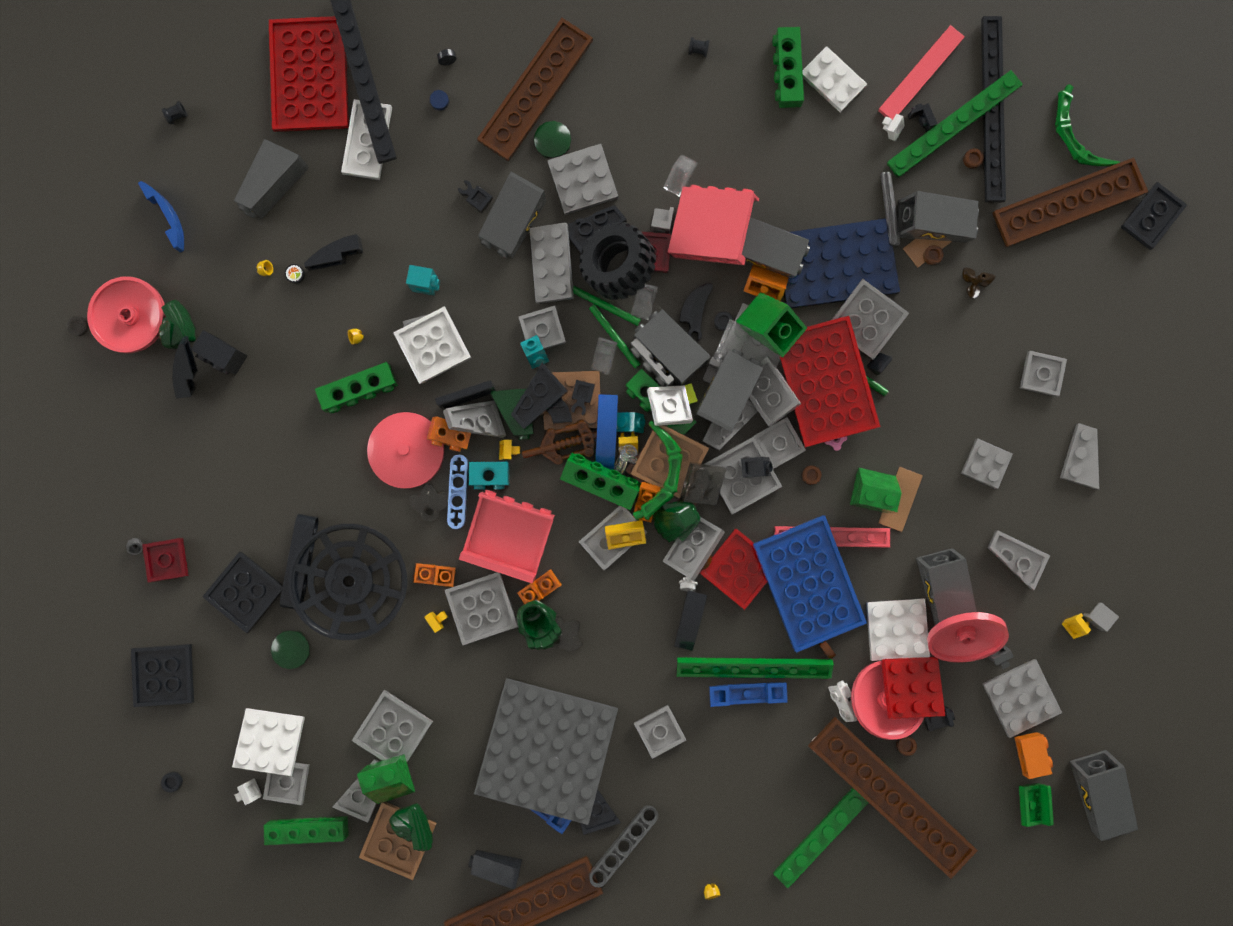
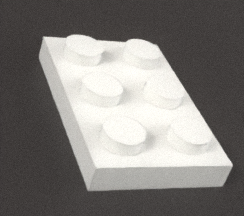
(833, 79)

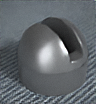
(131, 549)

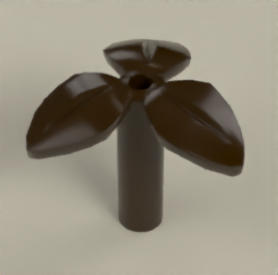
(983, 279)

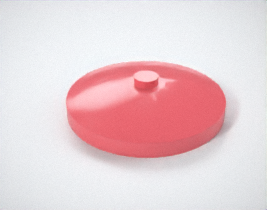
(125, 314)
(402, 453)
(967, 637)
(871, 709)

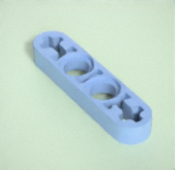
(453, 491)

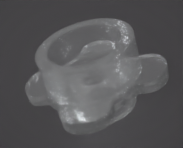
(628, 454)

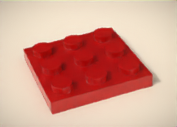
(736, 569)
(913, 687)

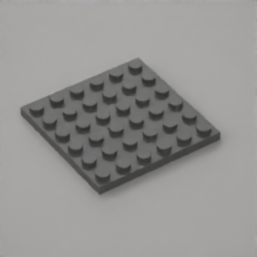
(546, 751)

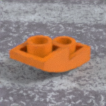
(646, 493)
(434, 574)
(539, 588)

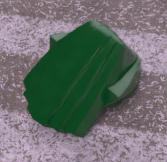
(175, 325)
(676, 520)
(538, 625)
(412, 826)

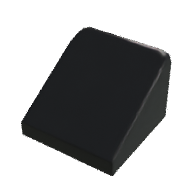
(879, 363)

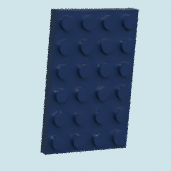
(840, 260)

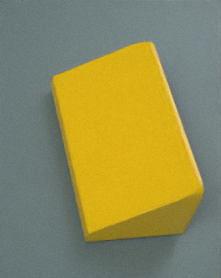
(625, 534)

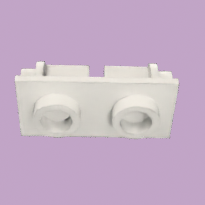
(840, 695)

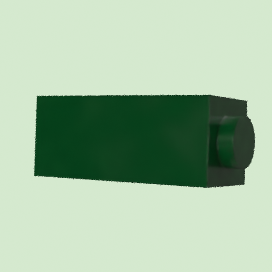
(506, 402)

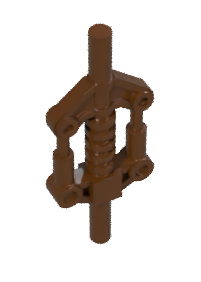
(548, 447)

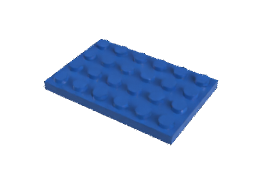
(809, 583)

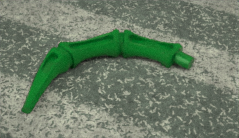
(1064, 130)
(671, 483)

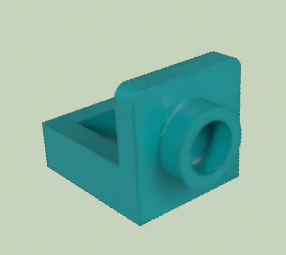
(534, 352)
(630, 422)

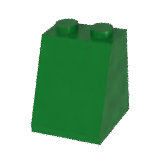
(772, 324)
(876, 491)
(386, 779)

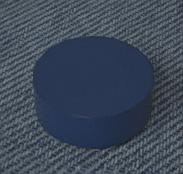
(439, 100)

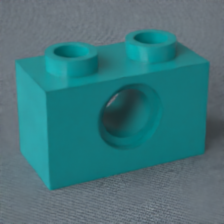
(422, 280)
(478, 469)

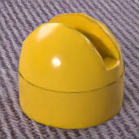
(260, 267)
(355, 336)
(711, 891)

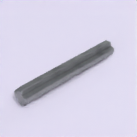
(890, 208)

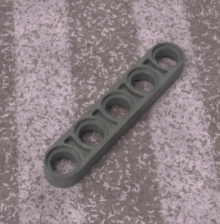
(620, 855)

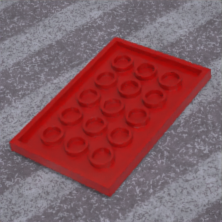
(307, 74)
(829, 383)

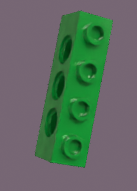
(790, 38)
(643, 380)
(327, 393)
(590, 482)
(306, 830)

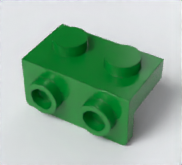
(1036, 805)

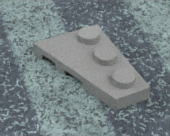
(640, 350)
(476, 418)
(718, 436)
(1082, 458)
(1019, 557)
(356, 803)

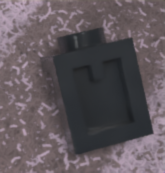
(925, 114)
(756, 467)
(934, 723)

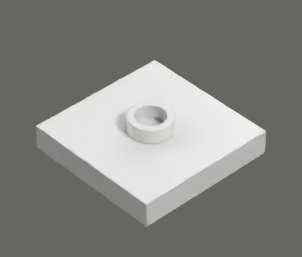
(669, 405)

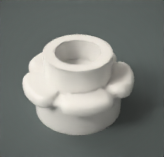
(687, 584)

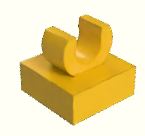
(633, 440)
(506, 450)
(435, 621)
(1076, 626)

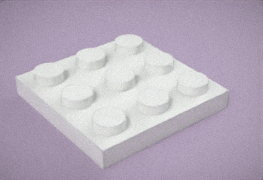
(432, 345)
(897, 629)
(268, 742)

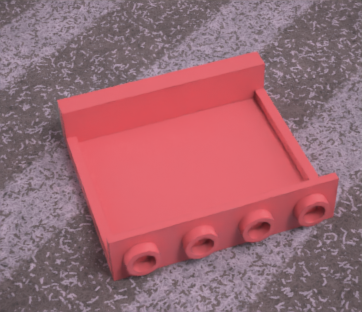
(712, 224)
(507, 536)

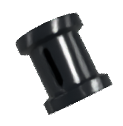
(698, 47)
(174, 112)

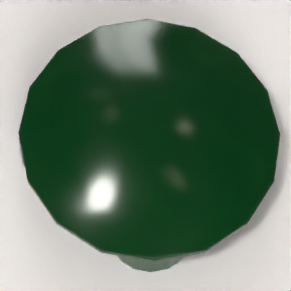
(552, 139)
(290, 649)

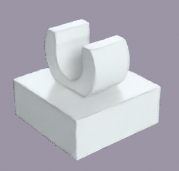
(893, 126)
(248, 792)

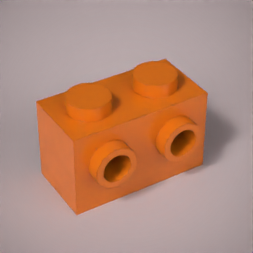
(766, 282)
(441, 434)
(1033, 755)

